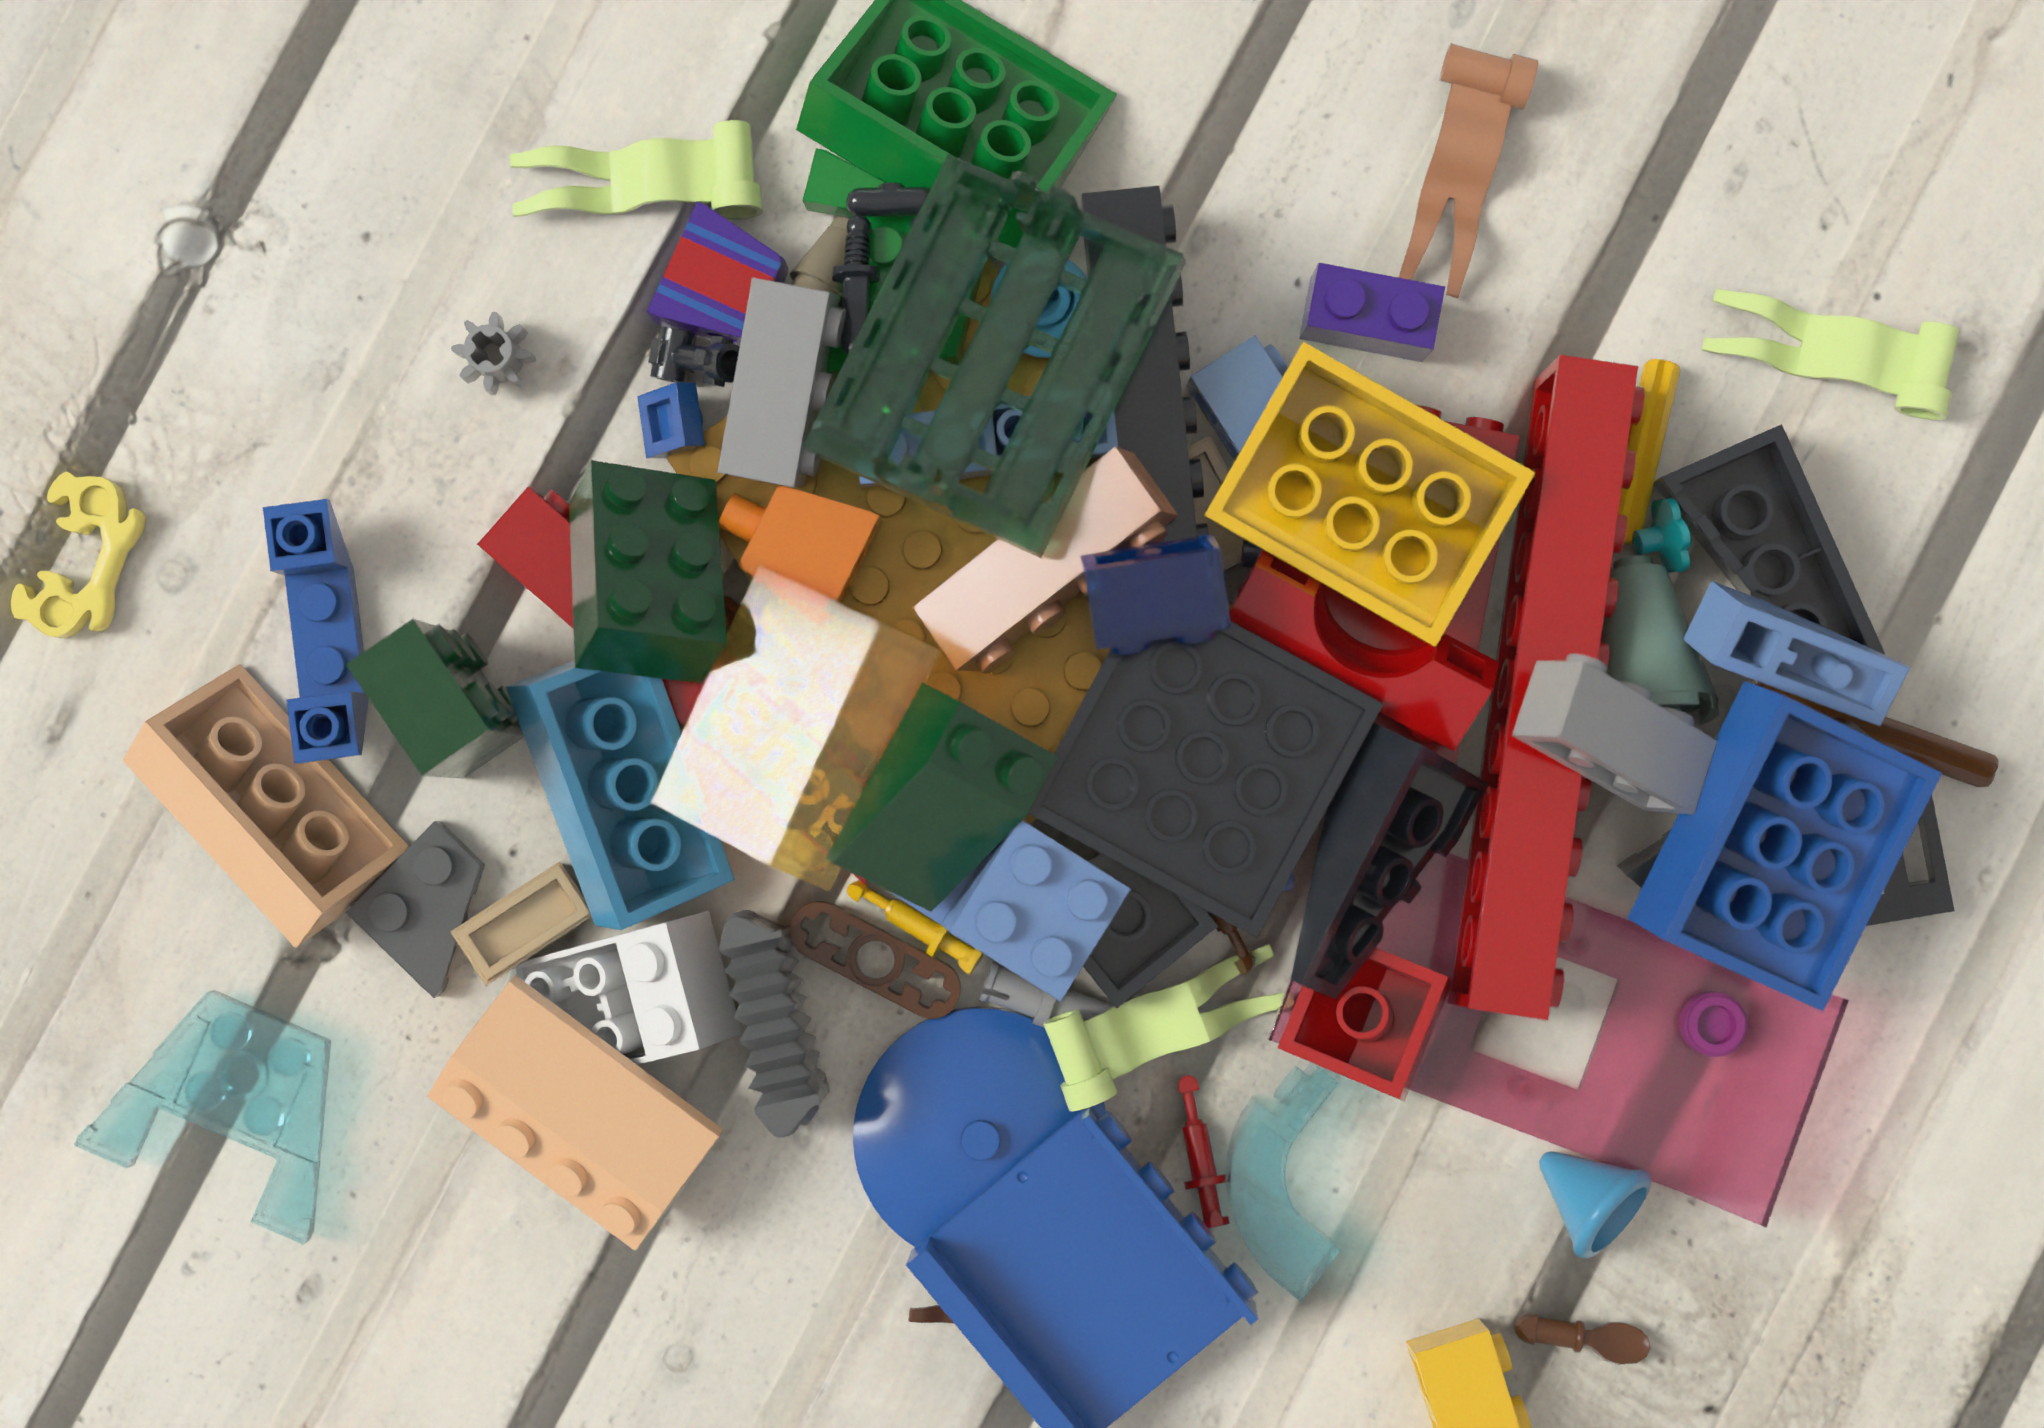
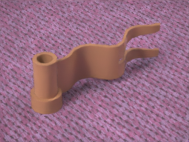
(1467, 150)

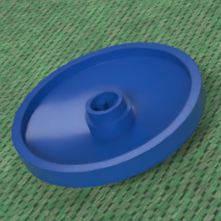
(954, 1113)

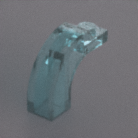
(1272, 1229)

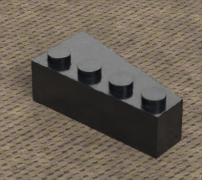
(1768, 532)

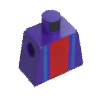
(712, 276)

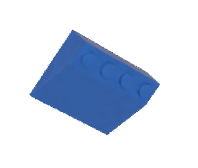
(1785, 846)

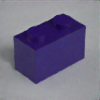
(1372, 312)

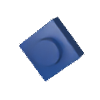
(671, 420)

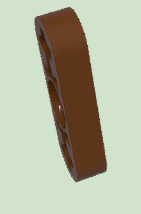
(840, 924)

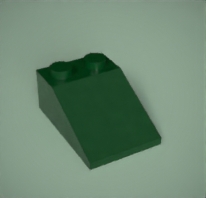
(939, 799)

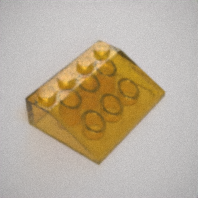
(792, 724)

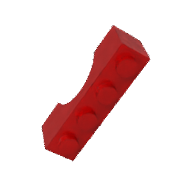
(1422, 686)

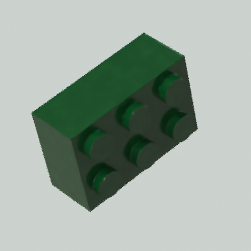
(646, 573)
(437, 699)

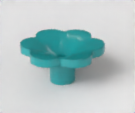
(1666, 535)

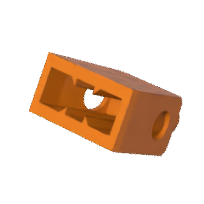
(803, 538)

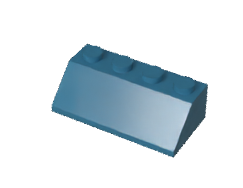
(600, 758)

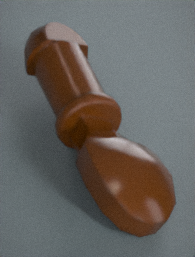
(1611, 1341)

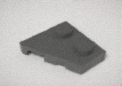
(420, 903)

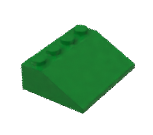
(953, 82)

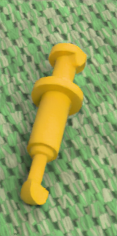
(920, 927)

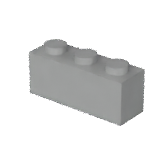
(780, 382)
(1615, 735)

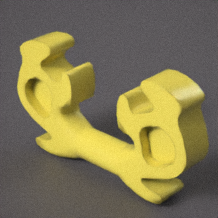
(92, 504)

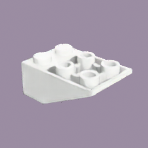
(644, 989)

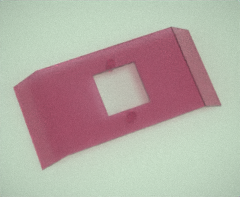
(1645, 1096)

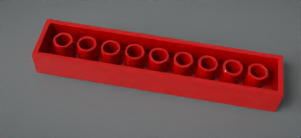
(1551, 609)

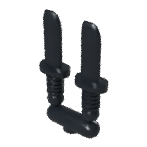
(856, 274)

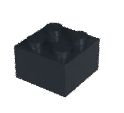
(1144, 935)

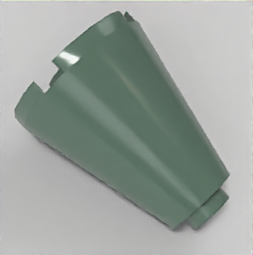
(1649, 642)

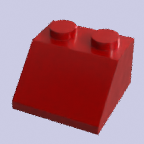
(1374, 1026)

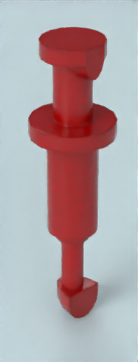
(1201, 1157)

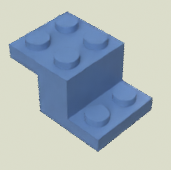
(1032, 908)

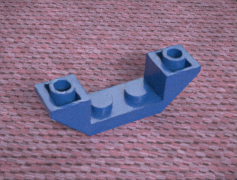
(325, 629)

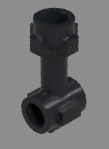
(676, 356)

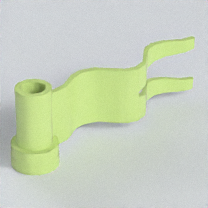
(652, 172)
(1851, 350)
(1145, 1029)

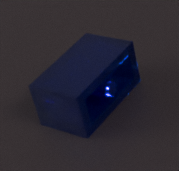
(1156, 593)

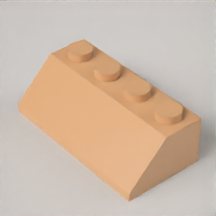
(278, 828)
(574, 1112)

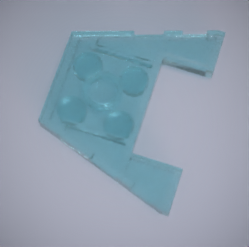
(241, 1079)

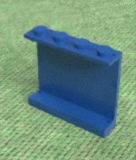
(1082, 1277)

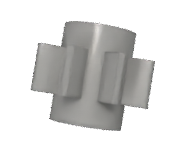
(478, 365)

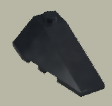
(1374, 842)

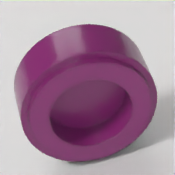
(1713, 1024)

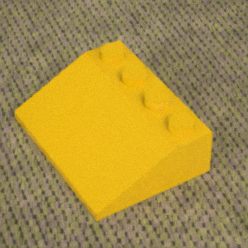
(1369, 494)

